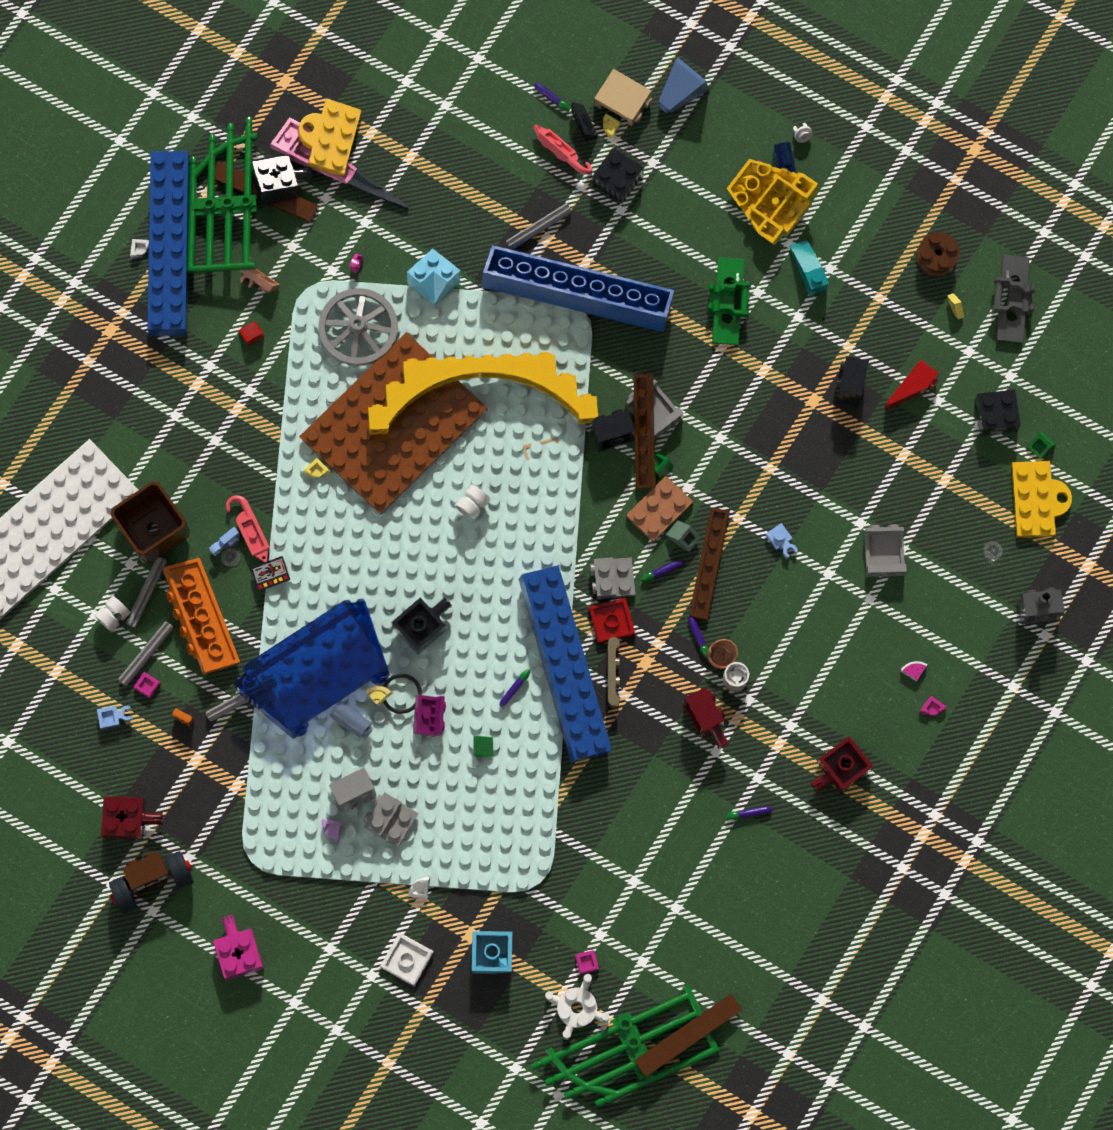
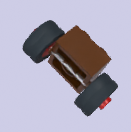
(148, 874)

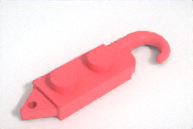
(560, 149)
(250, 529)

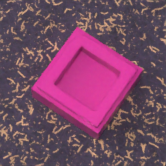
(147, 685)
(586, 962)

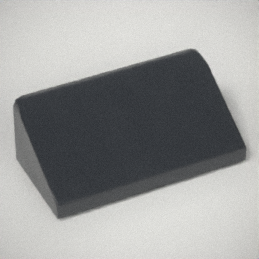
(583, 121)

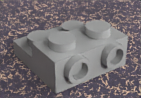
(613, 578)
(390, 819)

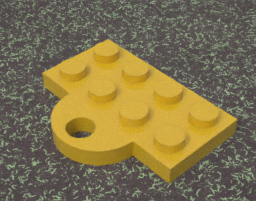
(331, 136)
(1037, 499)

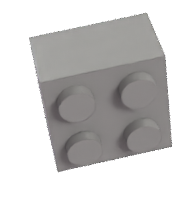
(353, 790)

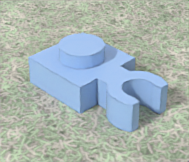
(780, 538)
(228, 539)
(110, 716)

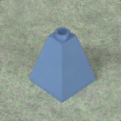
(681, 87)

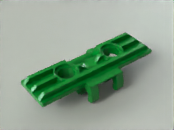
(722, 300)

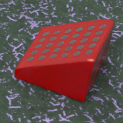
(251, 333)

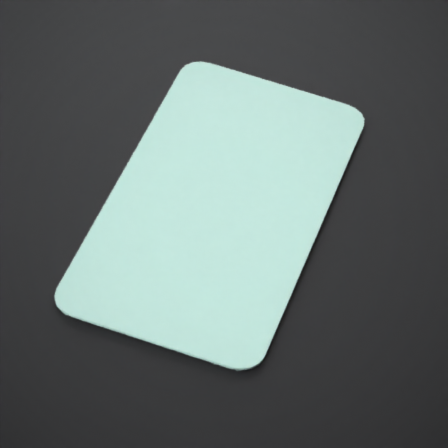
(477, 817)

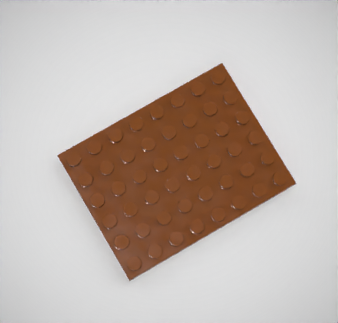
(388, 464)

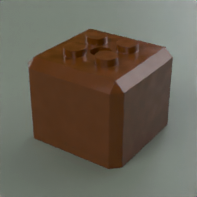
(149, 507)

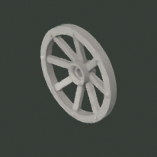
(357, 330)

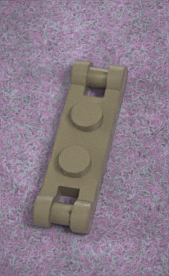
(613, 681)

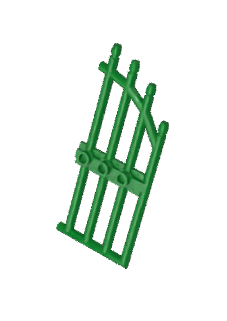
(222, 205)
(633, 1045)

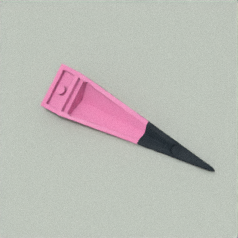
(289, 144)

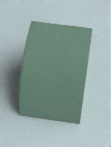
(683, 535)

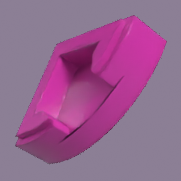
(356, 263)
(932, 707)

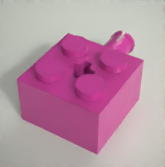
(232, 942)

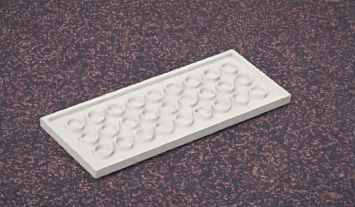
(57, 521)

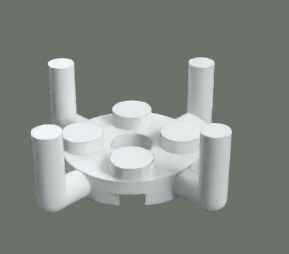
(579, 995)

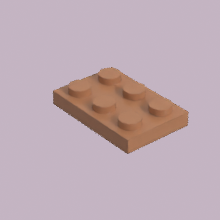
(659, 509)

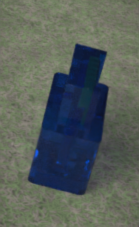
(784, 157)

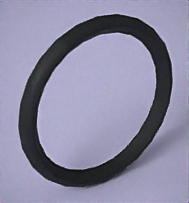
(402, 676)

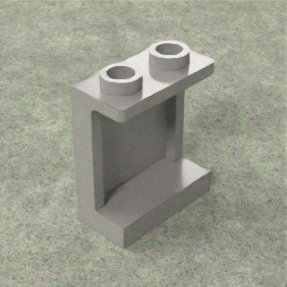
(665, 412)
(884, 551)

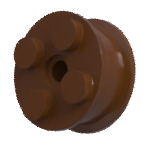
(942, 245)

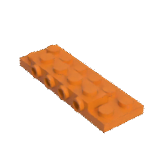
(199, 616)

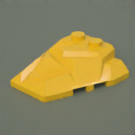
(772, 198)

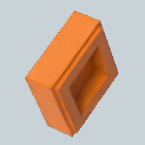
(183, 717)

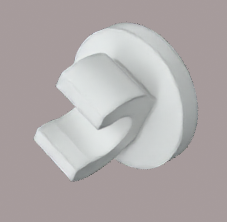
(803, 133)

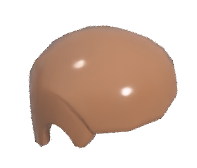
(722, 653)

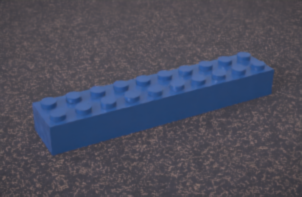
(168, 243)
(577, 288)
(564, 664)

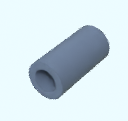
(351, 720)

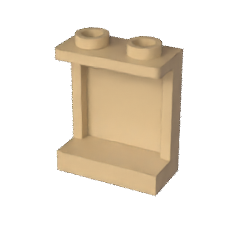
(623, 97)

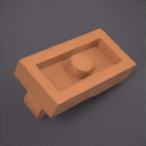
(257, 277)

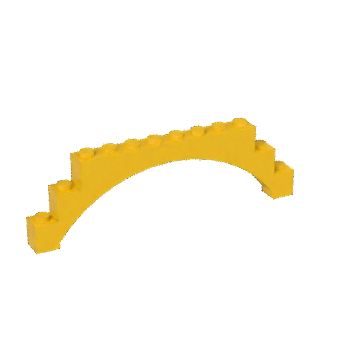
(528, 369)

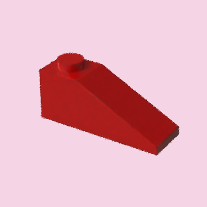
(915, 384)

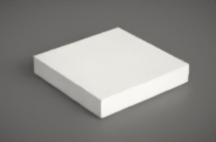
(406, 959)

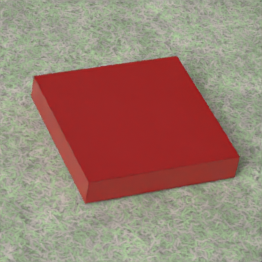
(611, 620)

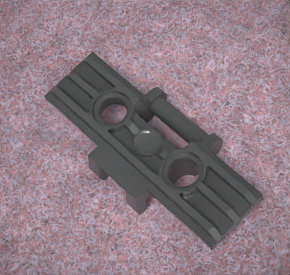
(1018, 298)

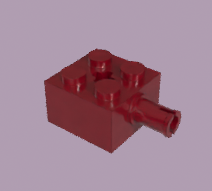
(706, 715)
(841, 776)
(133, 826)

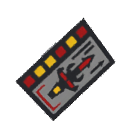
(270, 573)

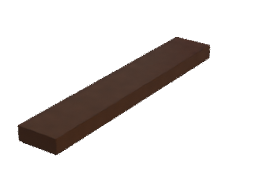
(297, 207)
(644, 431)
(709, 564)
(687, 1035)

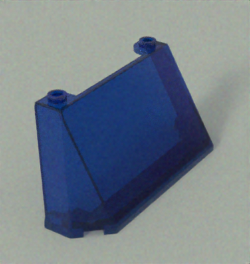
(315, 667)

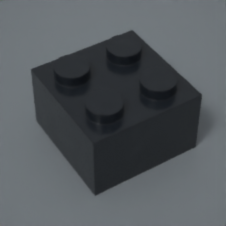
(617, 175)
(851, 381)
(997, 412)
(612, 430)

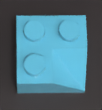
(433, 277)
(491, 952)

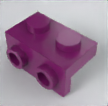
(429, 715)

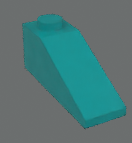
(809, 268)

